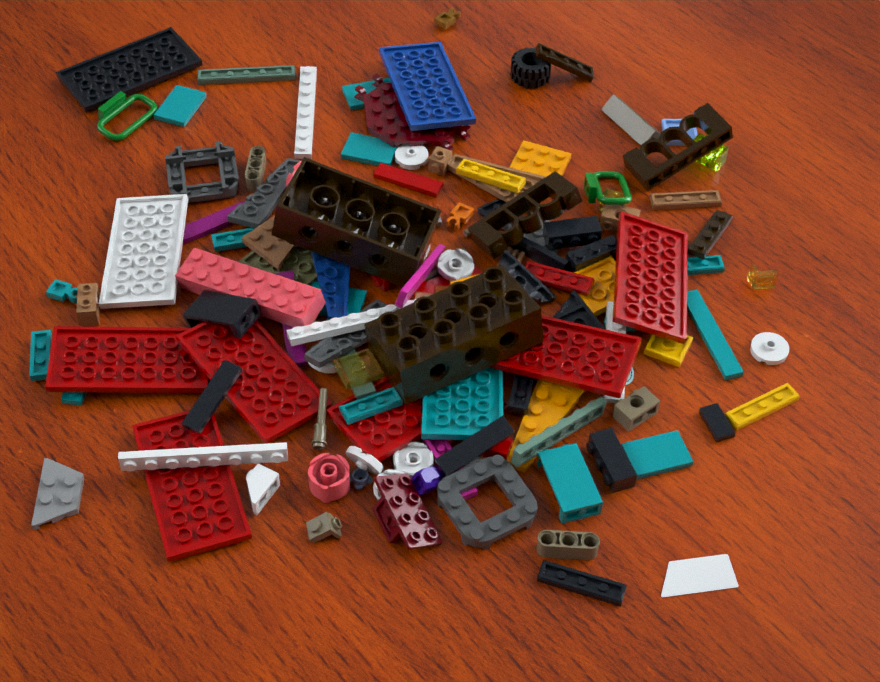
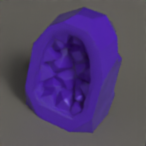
(427, 479)

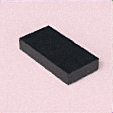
(717, 422)

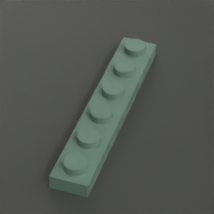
(559, 431)

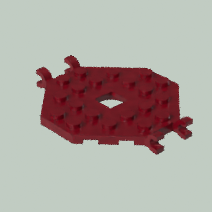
(389, 124)

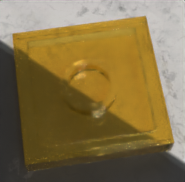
(358, 368)

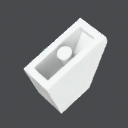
(261, 486)

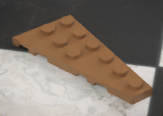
(501, 193)
(267, 246)

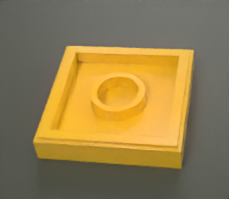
(668, 350)

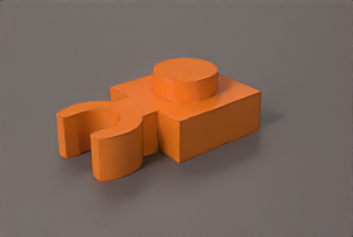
(460, 214)

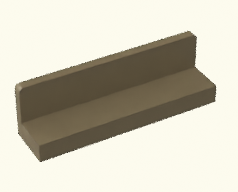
(629, 120)

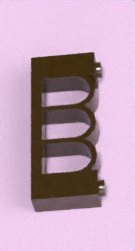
(705, 118)
(494, 242)

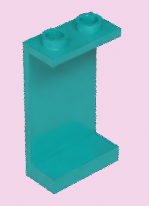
(570, 482)

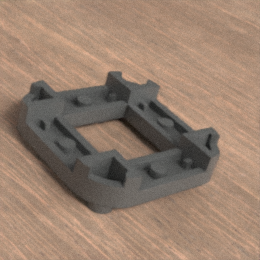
(208, 191)
(498, 526)

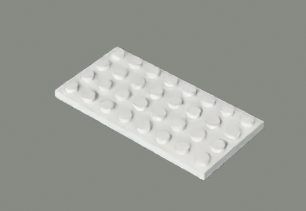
(144, 251)

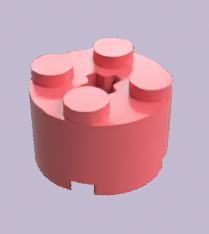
(329, 477)

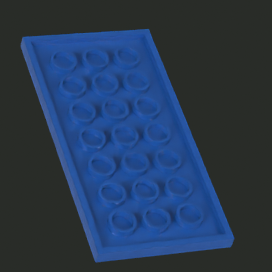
(426, 86)

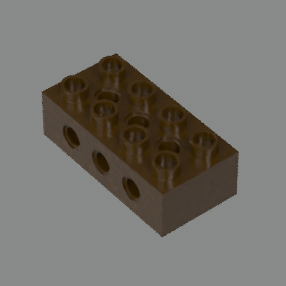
(355, 222)
(454, 333)

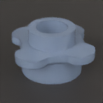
(363, 474)

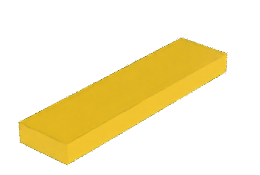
(491, 175)
(762, 406)

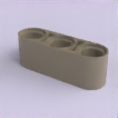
(255, 168)
(557, 549)

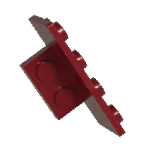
(403, 513)

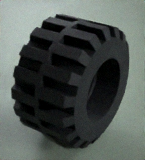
(528, 69)

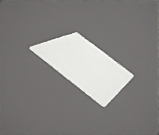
(699, 575)

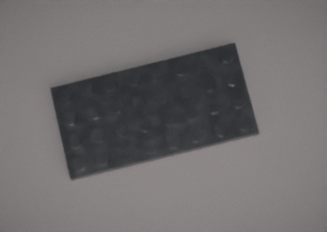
(129, 68)

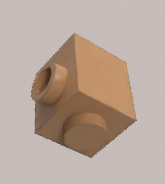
(438, 161)

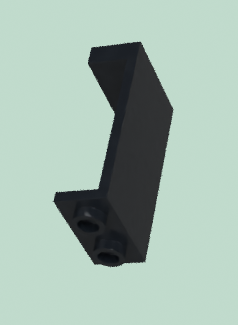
(223, 309)

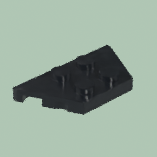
(526, 279)
(578, 312)

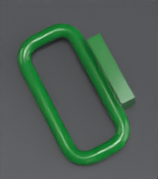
(118, 104)
(593, 189)

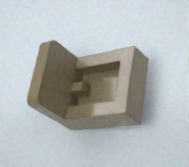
(323, 526)

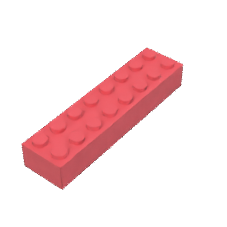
(276, 295)

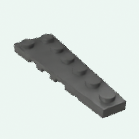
(263, 202)
(339, 345)

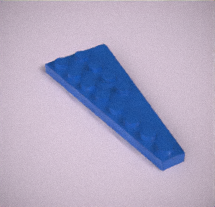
(334, 284)

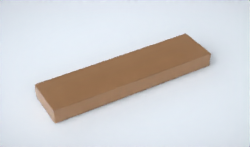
(683, 200)

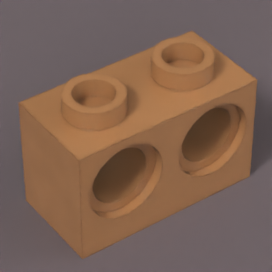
(88, 305)

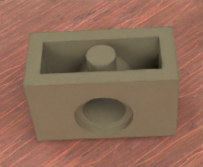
(636, 408)

